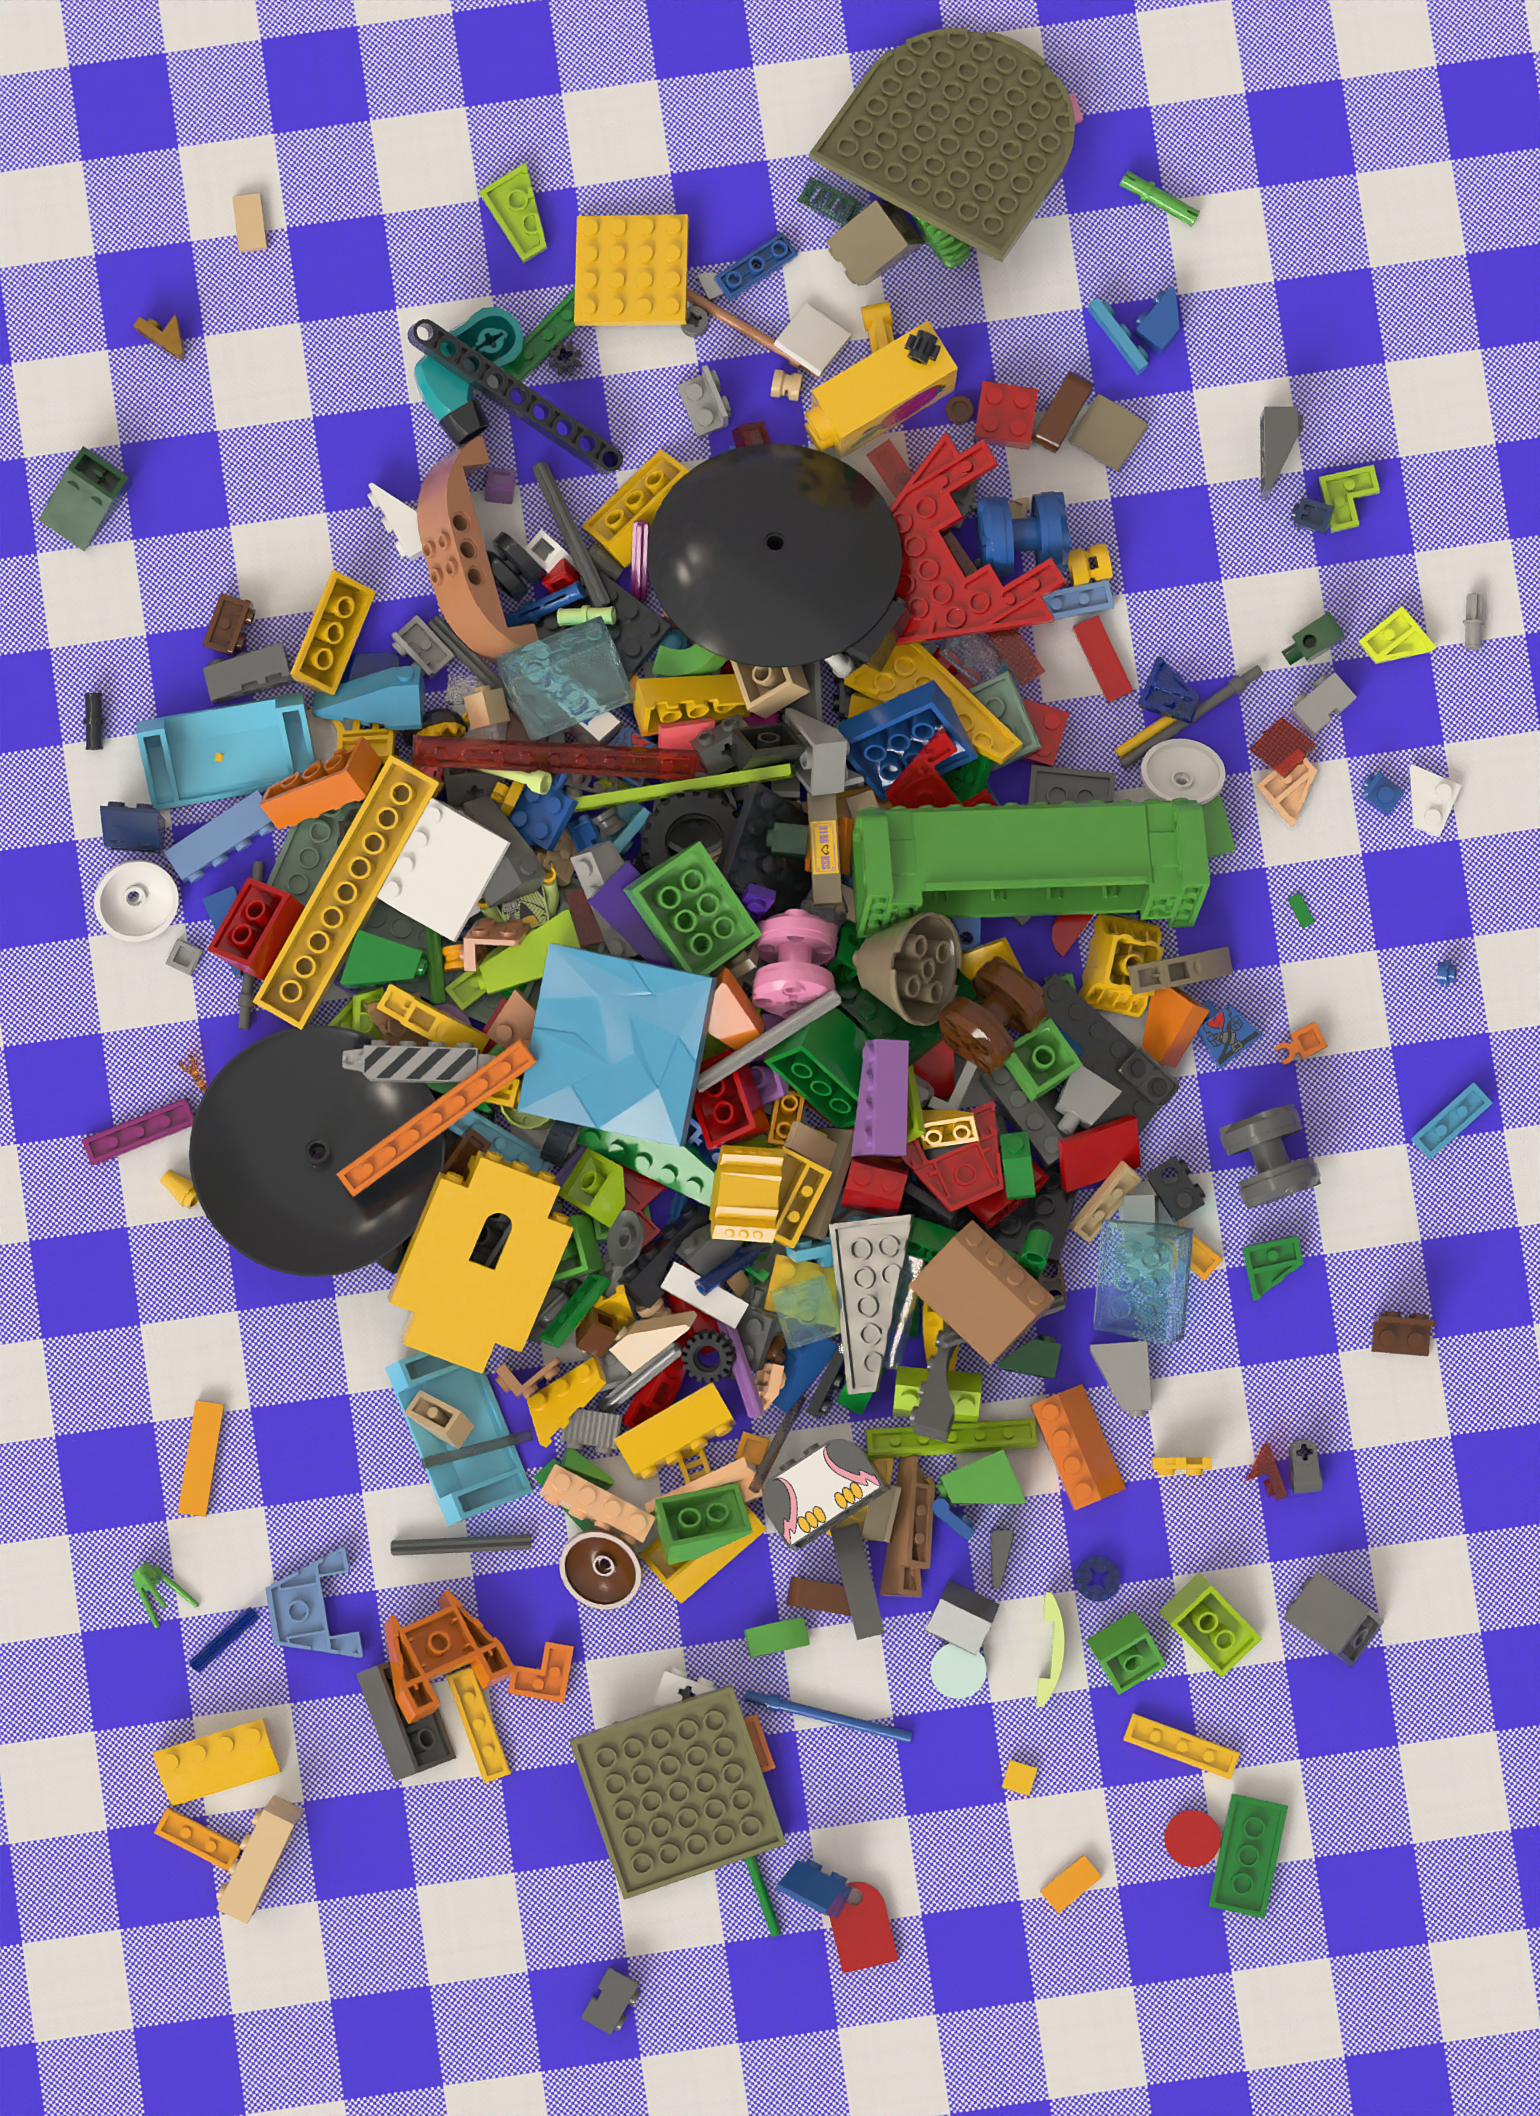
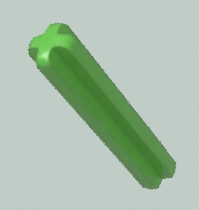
(435, 967)

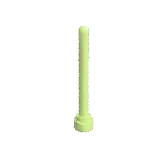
(538, 781)

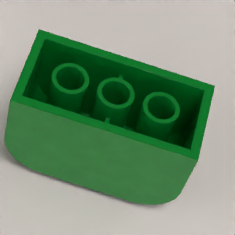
(824, 1065)

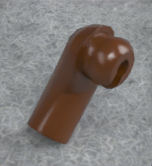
(774, 1352)

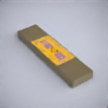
(824, 849)

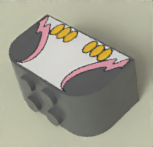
(821, 1490)

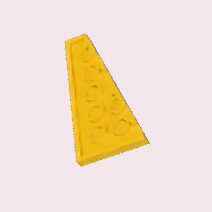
(914, 666)

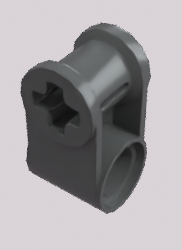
(1305, 1473)

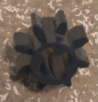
(922, 347)
(568, 350)

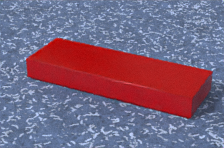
(1102, 659)

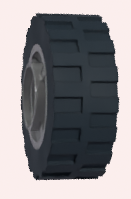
(560, 1142)

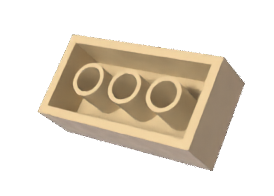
(770, 689)

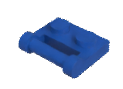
(959, 1524)

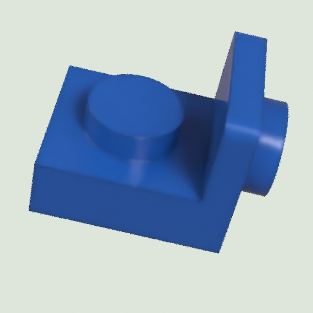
(1381, 793)

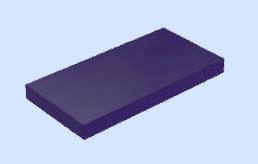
(621, 914)

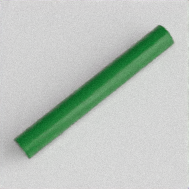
(763, 1896)

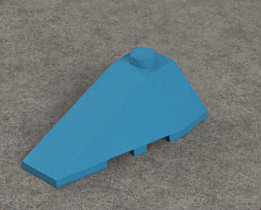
(386, 698)

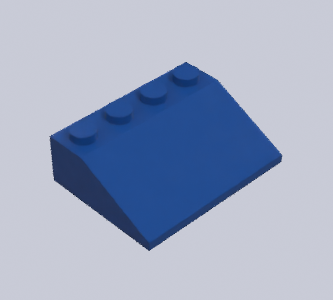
(896, 731)

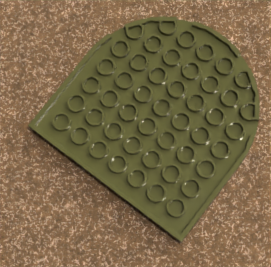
(956, 134)

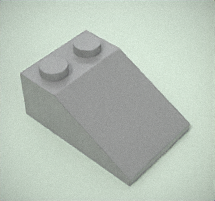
(823, 763)

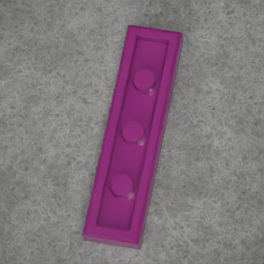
(139, 1132)

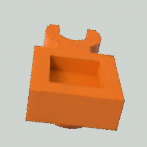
(1304, 1041)

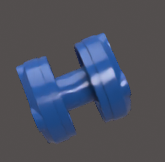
(1043, 532)

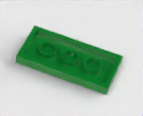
(1247, 1856)

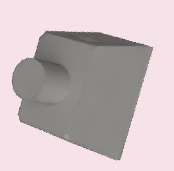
(1084, 1100)

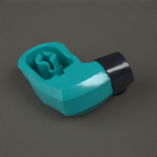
(450, 398)

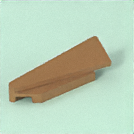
(911, 1533)

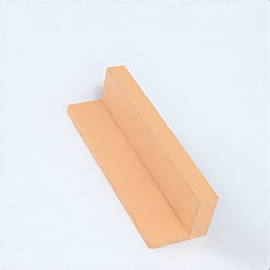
(739, 1472)

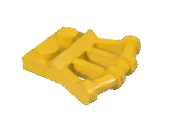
(380, 739)

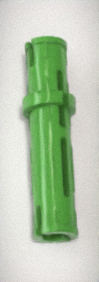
(1159, 198)

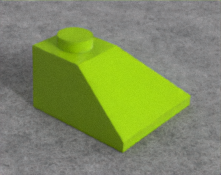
(596, 1187)

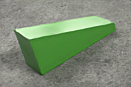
(582, 1467)

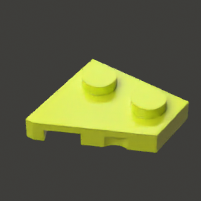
(1396, 639)

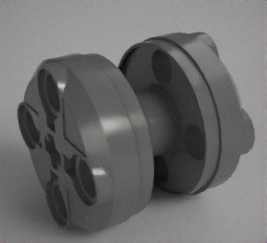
(1276, 1174)

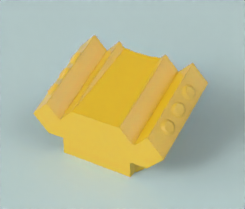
(1111, 949)
(746, 1193)

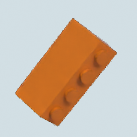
(1077, 1447)

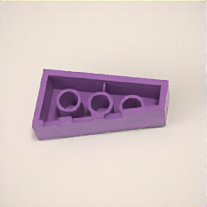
(882, 1100)

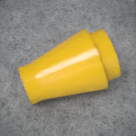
(180, 1188)

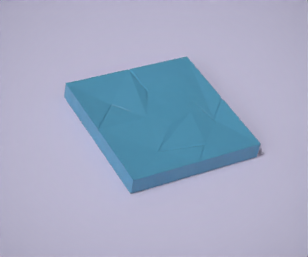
(617, 1044)

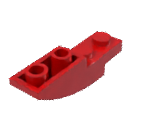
(657, 1393)

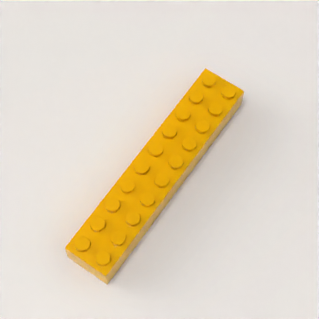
(346, 893)

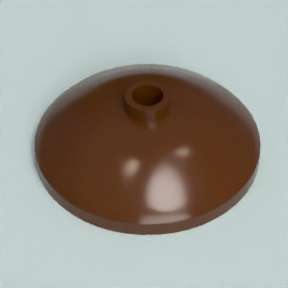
(593, 1580)

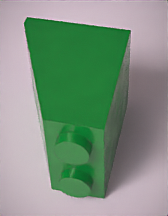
(382, 962)

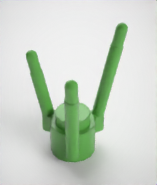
(147, 1579)

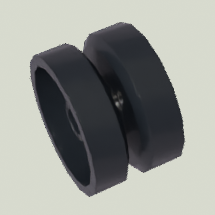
(513, 563)

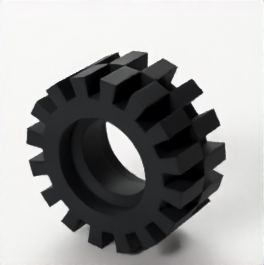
(720, 1343)

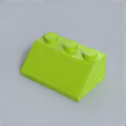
(962, 1387)

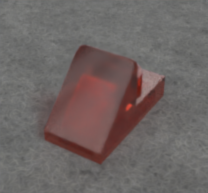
(1265, 1465)

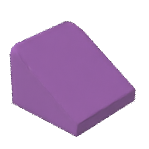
(500, 485)

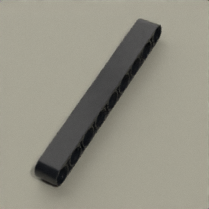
(501, 396)

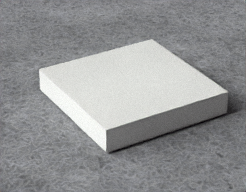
(812, 339)

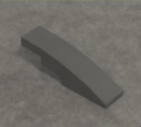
(857, 1581)

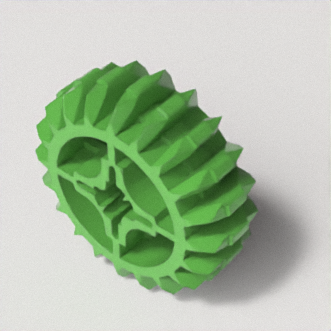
(946, 247)

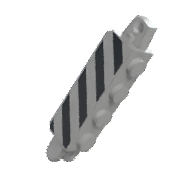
(416, 1064)

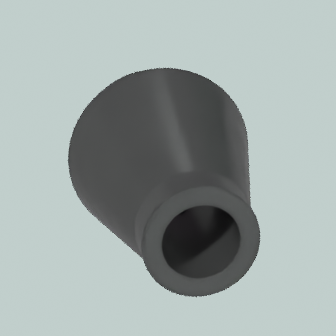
(605, 562)

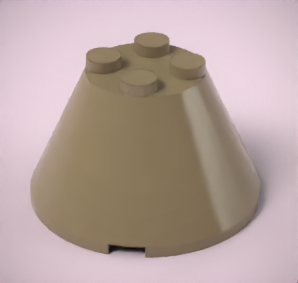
(912, 966)

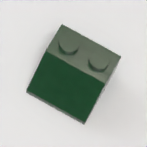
(1034, 1358)

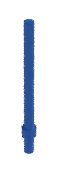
(774, 1702)

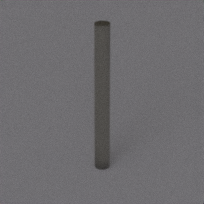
(776, 1445)
(477, 1449)

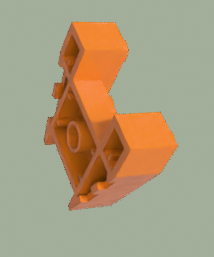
(436, 1648)

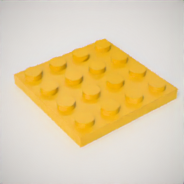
(631, 270)

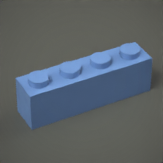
(219, 838)

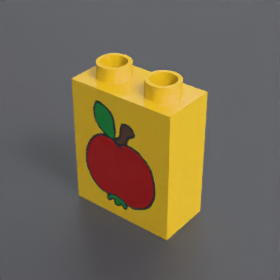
(877, 395)

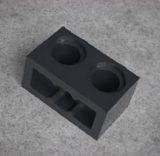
(1168, 1193)

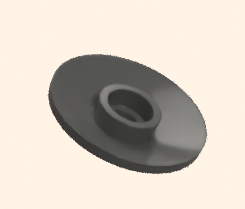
(625, 1238)

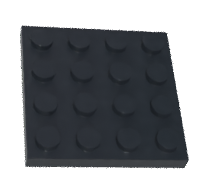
(636, 627)
(751, 860)

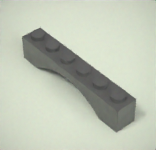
(936, 1410)

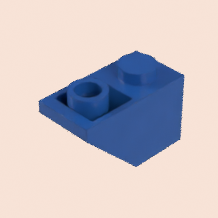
(1162, 322)

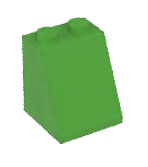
(982, 1482)

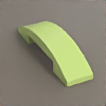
(1046, 1685)

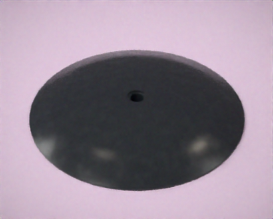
(765, 604)
(257, 1165)

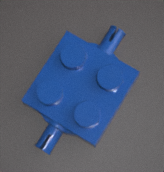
(543, 817)

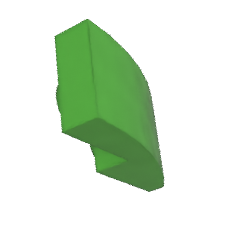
(776, 1637)

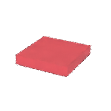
(679, 734)

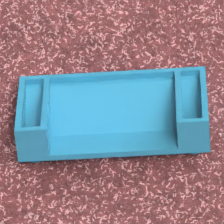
(259, 744)
(472, 1483)

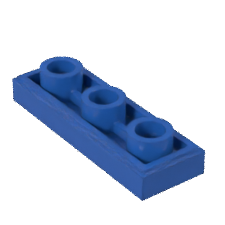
(743, 276)

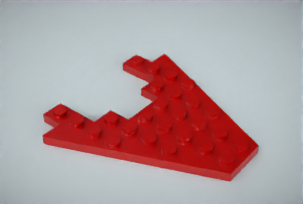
(930, 578)

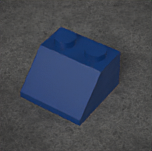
(815, 1888)

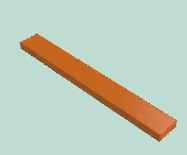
(437, 1117)

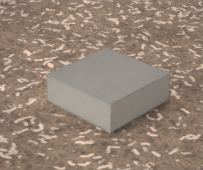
(184, 957)

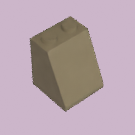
(874, 242)

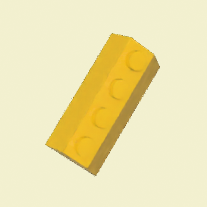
(634, 501)
(332, 633)
(675, 1432)
(688, 1576)
(217, 1762)

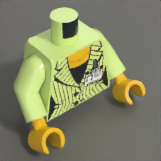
(532, 908)

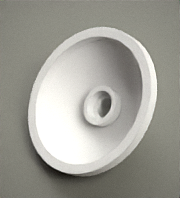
(1183, 770)
(140, 916)

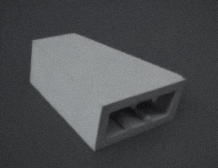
(1126, 1374)

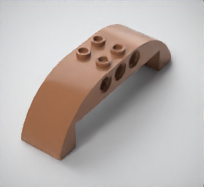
(459, 557)

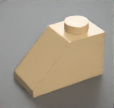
(439, 1419)

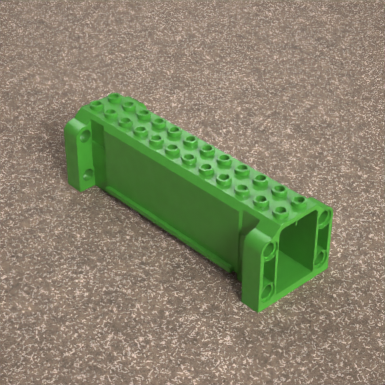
(1030, 861)

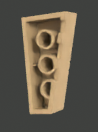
(259, 1858)

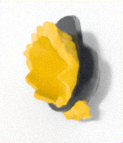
(441, 723)

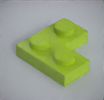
(1342, 489)

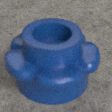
(1446, 973)

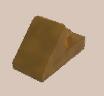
(168, 340)

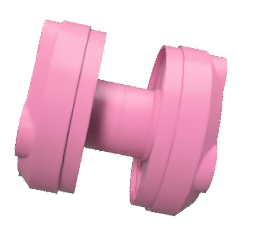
(795, 948)

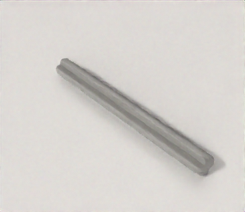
(768, 1040)

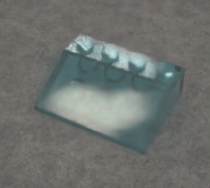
(565, 678)
(1143, 1280)

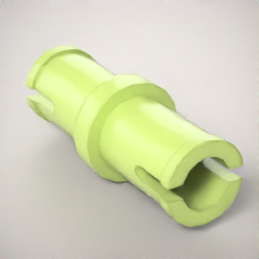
(579, 615)

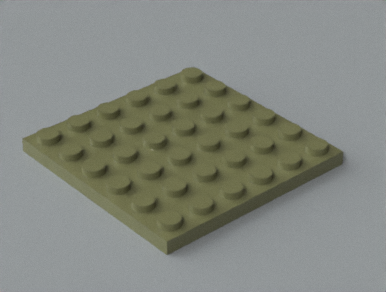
(677, 1791)

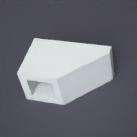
(547, 552)

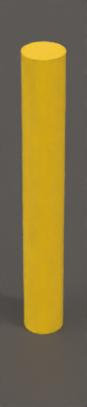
(1143, 736)

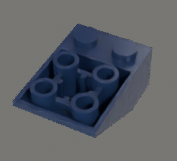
(132, 828)

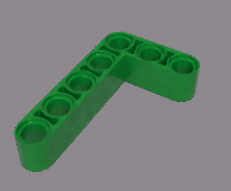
(929, 1239)

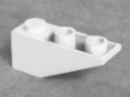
(400, 520)

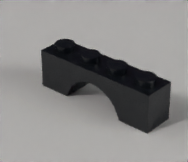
(647, 1274)

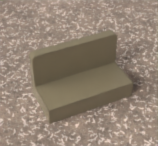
(881, 1515)

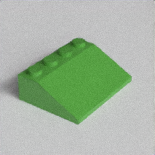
(692, 912)

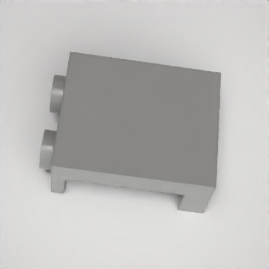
(959, 1091)

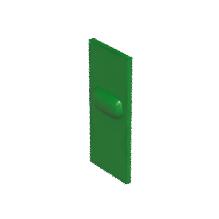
(1300, 910)

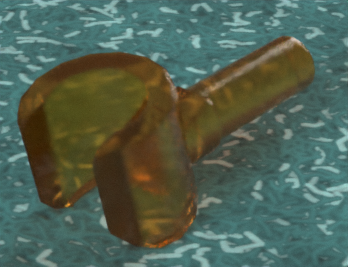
(192, 1070)

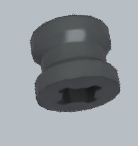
(695, 327)
(609, 821)

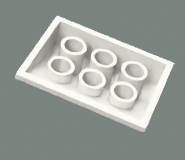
(443, 869)

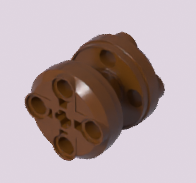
(980, 1030)

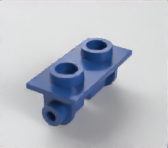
(583, 832)

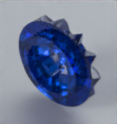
(1111, 1579)

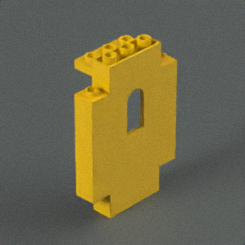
(466, 1306)

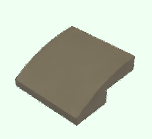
(1108, 432)

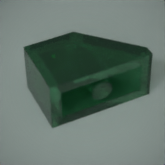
(788, 840)

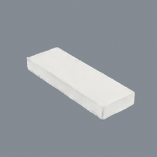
(717, 1303)

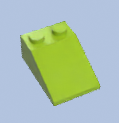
(1210, 1625)

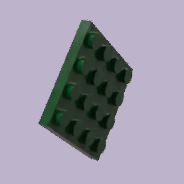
(883, 1023)

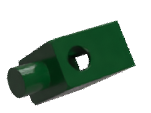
(1327, 636)

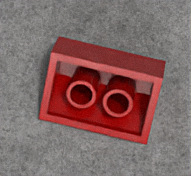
(256, 928)
(730, 1108)

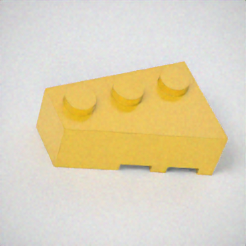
(798, 1195)

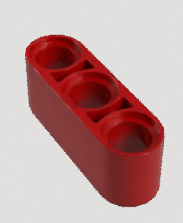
(997, 1207)

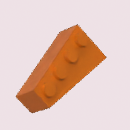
(322, 786)

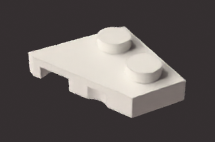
(1431, 800)

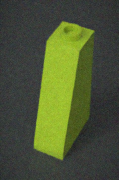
(526, 961)

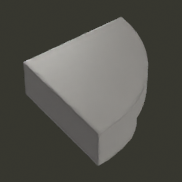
(709, 285)

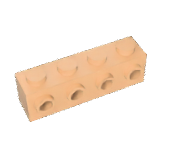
(596, 1505)

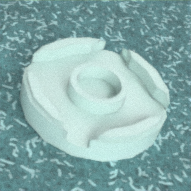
(957, 1671)

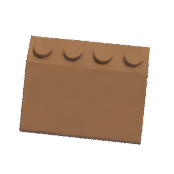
(981, 1292)

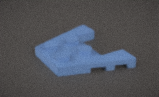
(300, 1611)

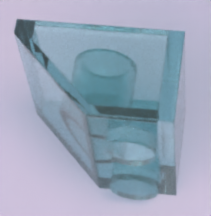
(806, 1312)

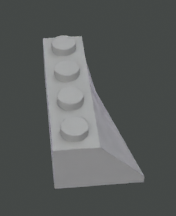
(594, 868)

